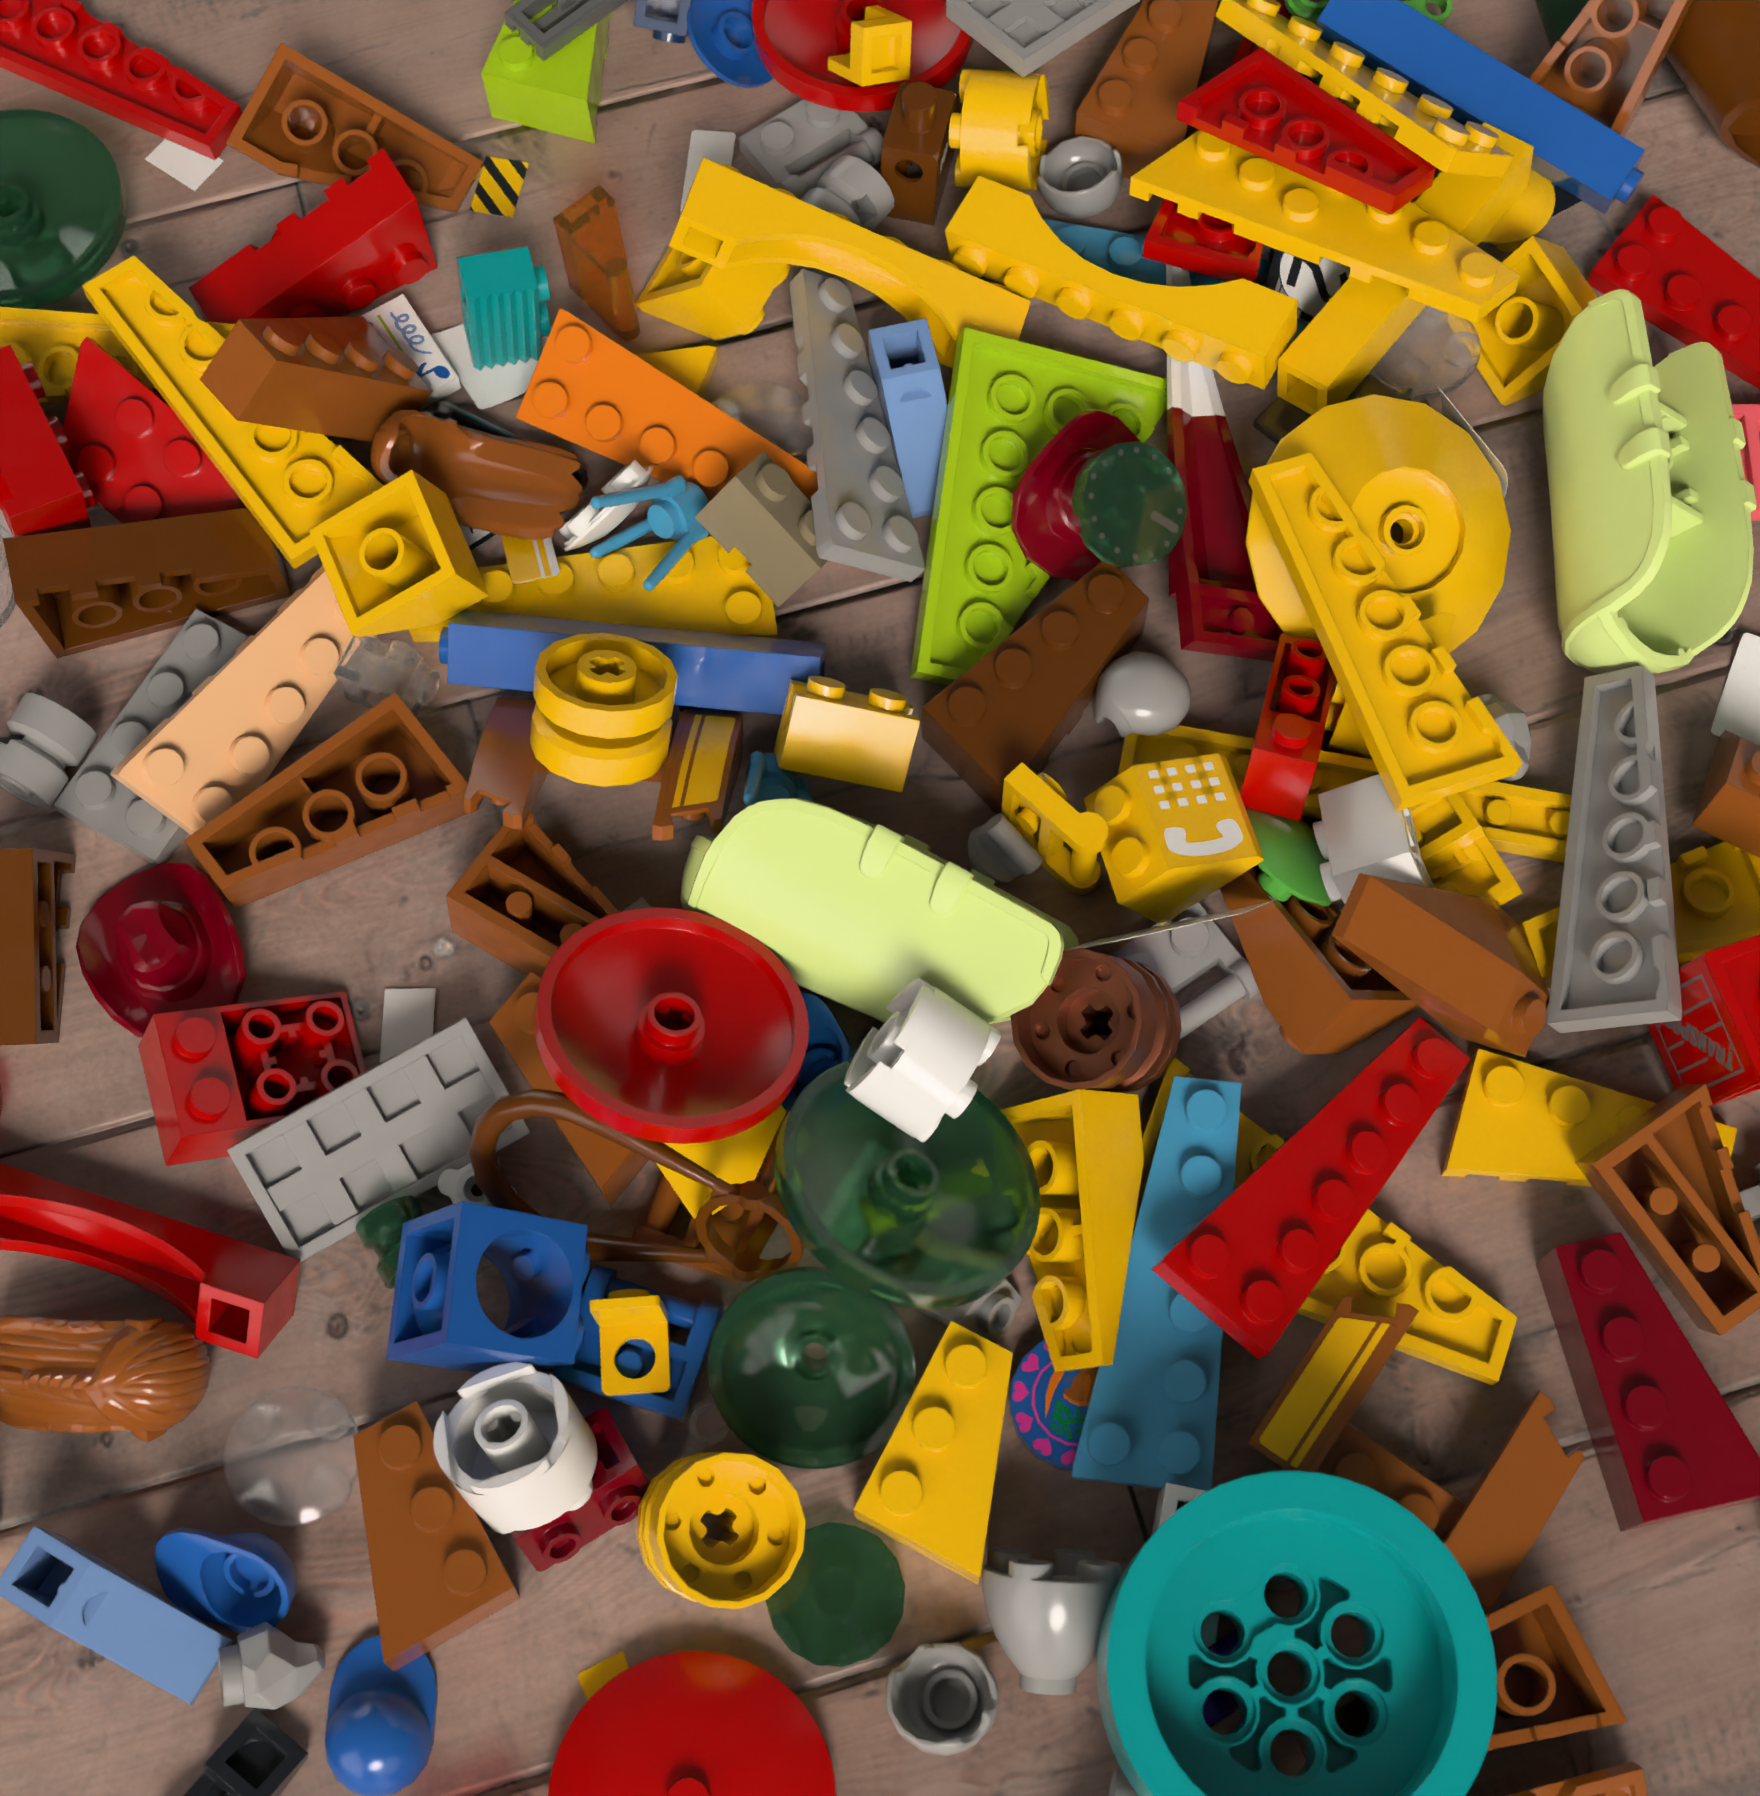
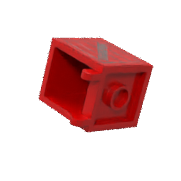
(1719, 1023)

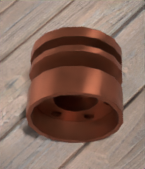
(1066, 1025)

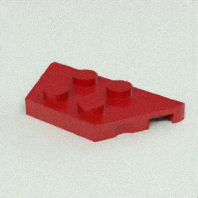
(135, 446)

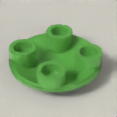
(1290, 858)

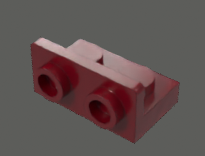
(614, 1500)

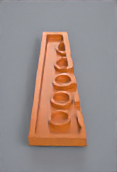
(631, 411)

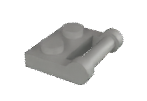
(802, 138)
(1187, 954)

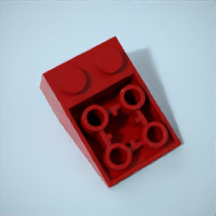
(242, 1067)

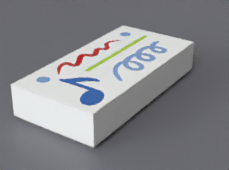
(404, 331)

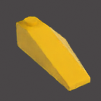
(1089, 1187)

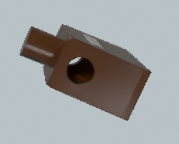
(918, 134)

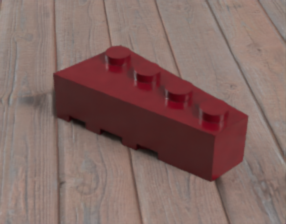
(1644, 1394)

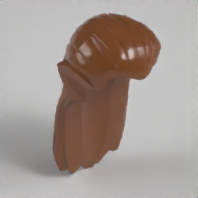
(489, 479)
(100, 1374)

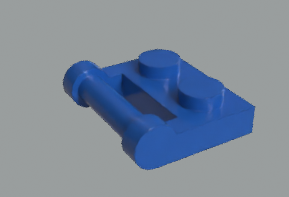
(637, 1356)

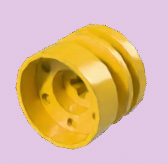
(759, 1522)

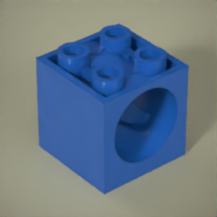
(436, 1297)

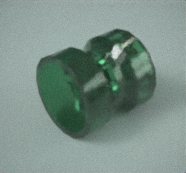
(382, 1232)

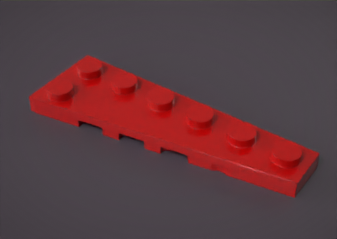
(100, 67)

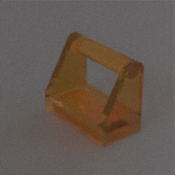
(597, 260)

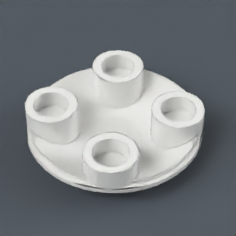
(593, 523)

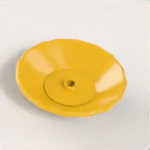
(1407, 468)

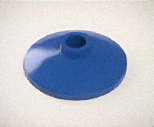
(725, 41)

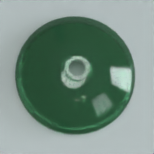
(805, 1407)

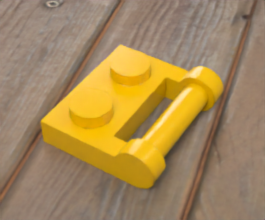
(1046, 820)

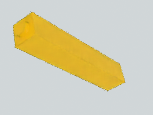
(1369, 318)

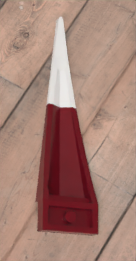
(1210, 560)

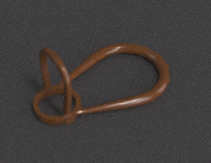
(751, 1195)

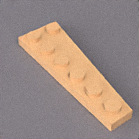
(244, 714)

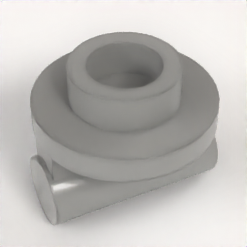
(1001, 851)

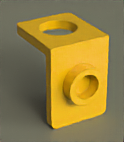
(626, 1317)

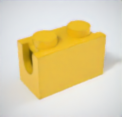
(846, 733)

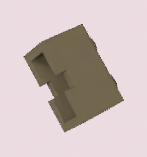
(768, 525)

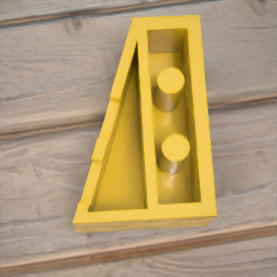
(943, 1456)

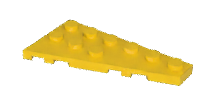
(1319, 222)
(1380, 1267)

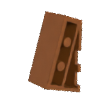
(606, 1162)
(423, 1540)

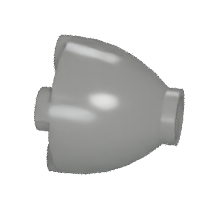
(1048, 1612)

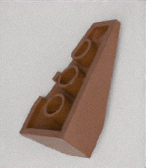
(1450, 957)

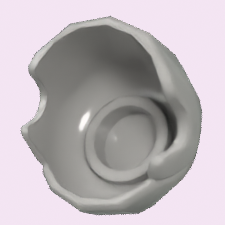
(1081, 177)
(1141, 695)
(942, 1698)

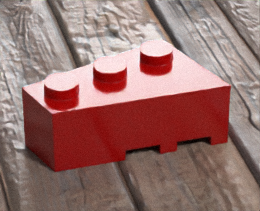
(35, 477)

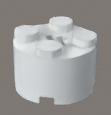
(921, 1060)
(517, 1448)

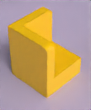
(877, 49)

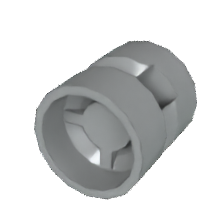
(854, 191)
(39, 749)

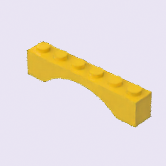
(745, 222)
(1223, 326)

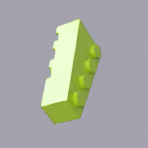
(552, 93)

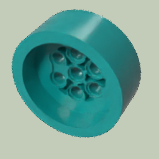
(1349, 1554)

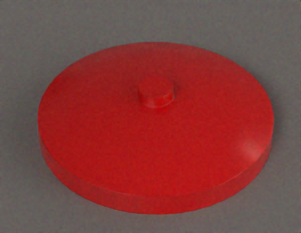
(801, 34)
(670, 1025)
(693, 1730)

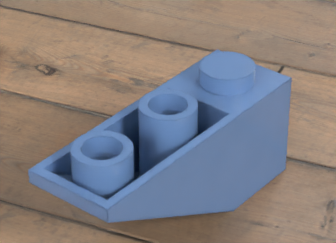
(912, 405)
(111, 1614)

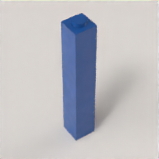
(1567, 143)
(710, 667)

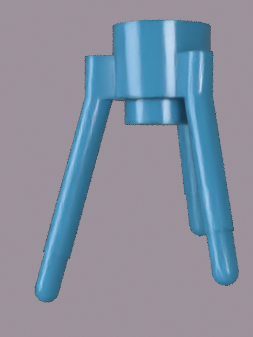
(670, 517)
(767, 781)

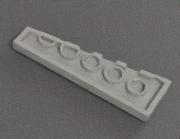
(860, 495)
(1616, 899)

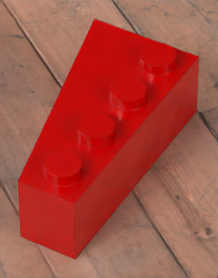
(331, 259)

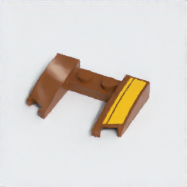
(694, 781)
(1311, 1433)

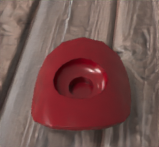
(1043, 498)
(160, 946)

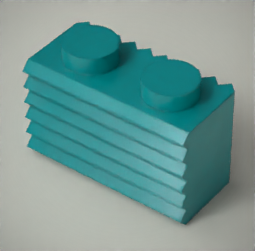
(503, 306)

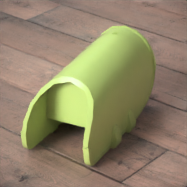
(1643, 494)
(871, 911)

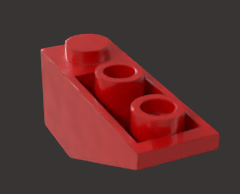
(1289, 729)

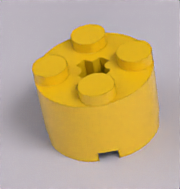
(1000, 128)

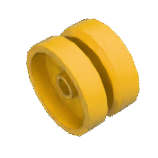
(603, 709)

